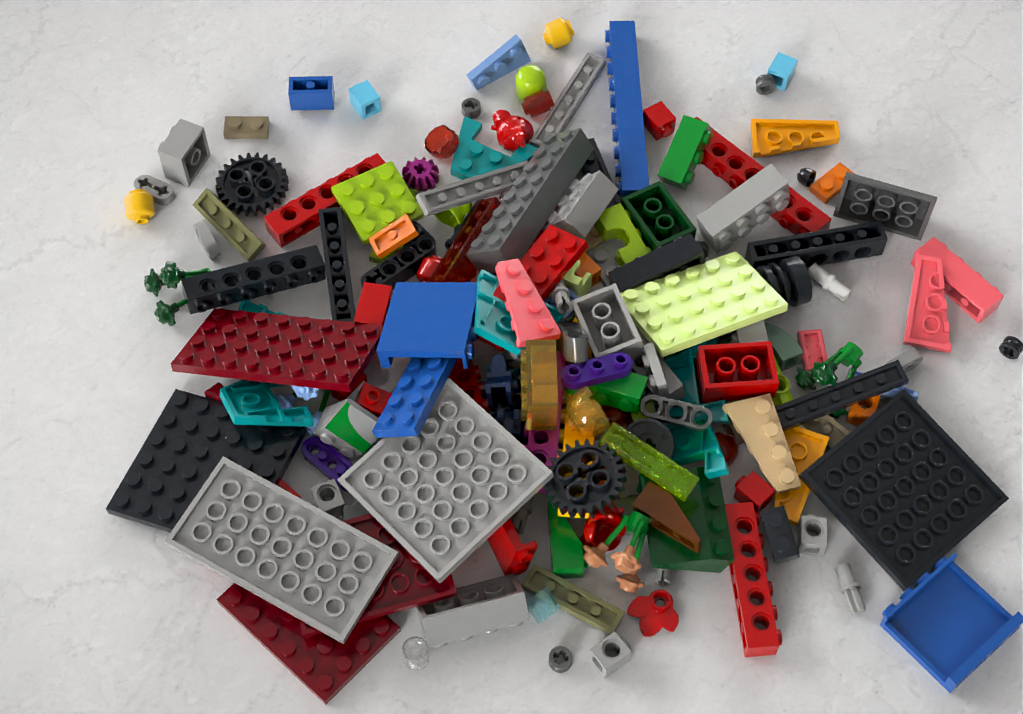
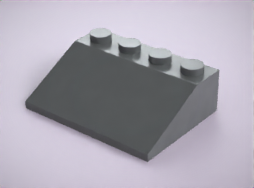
(897, 208)

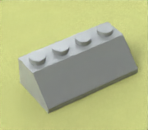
(474, 611)

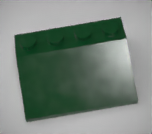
(708, 518)

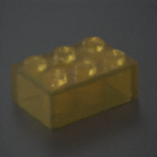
(539, 385)

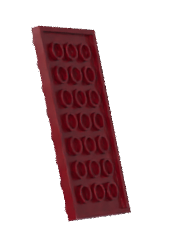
(280, 349)

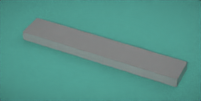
(570, 98)
(469, 189)

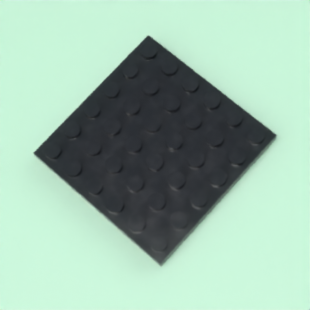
(184, 452)
(903, 489)

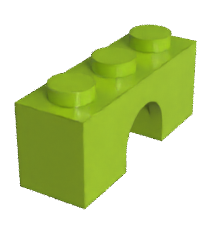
(617, 224)

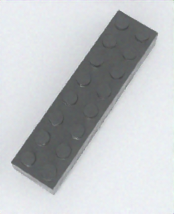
(530, 199)

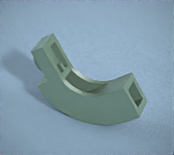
(784, 346)

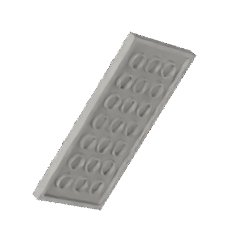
(283, 549)

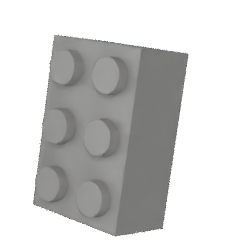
(582, 204)
(607, 323)

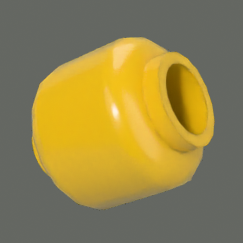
(558, 33)
(139, 206)

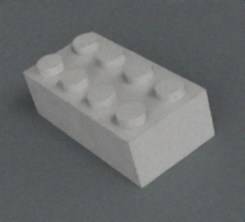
(744, 208)

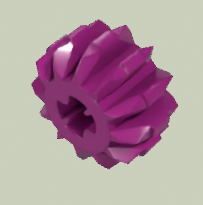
(420, 174)

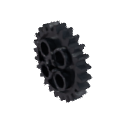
(267, 177)
(594, 495)

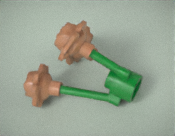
(624, 561)

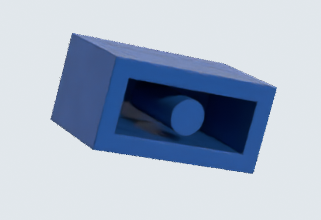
(311, 93)

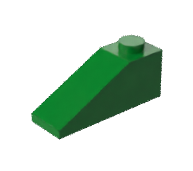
(565, 547)

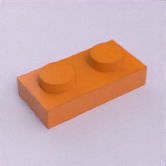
(830, 183)
(393, 236)

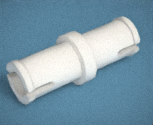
(829, 282)

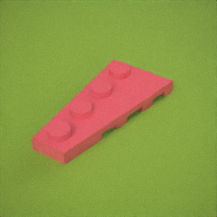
(527, 309)
(926, 314)

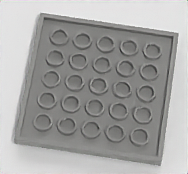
(448, 484)

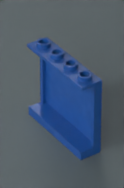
(429, 322)
(949, 623)

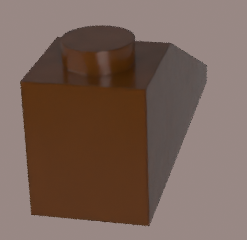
(666, 515)

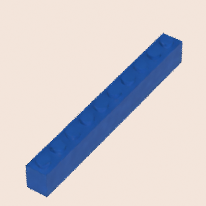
(627, 107)

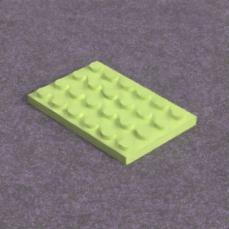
(701, 303)

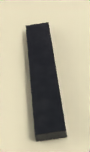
(841, 395)

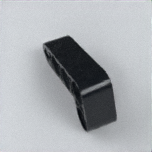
(399, 264)

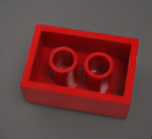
(736, 371)

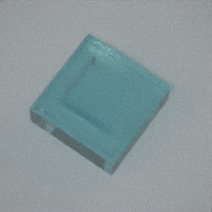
(542, 605)

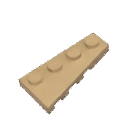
(765, 439)

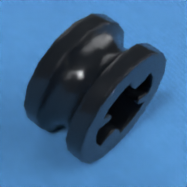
(1011, 347)

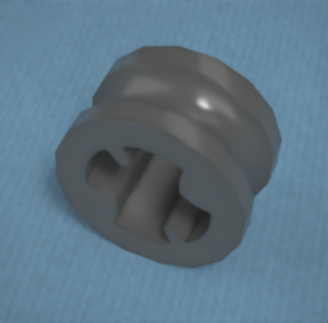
(765, 84)
(475, 104)
(555, 652)

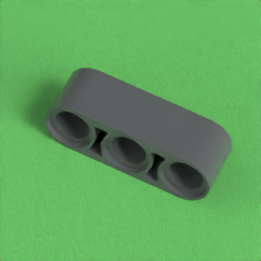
(573, 342)
(686, 421)

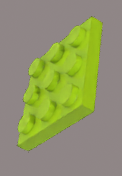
(376, 200)

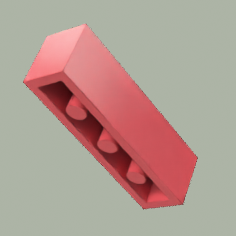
(962, 282)

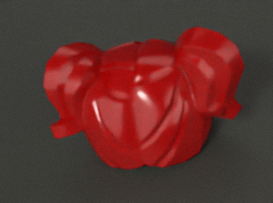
(511, 130)
(601, 526)

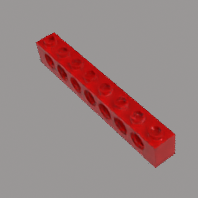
(736, 167)

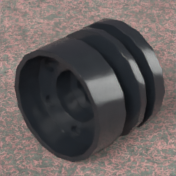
(789, 280)
(658, 432)

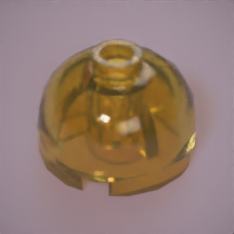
(586, 414)

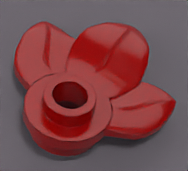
(653, 616)

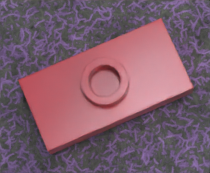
(813, 347)

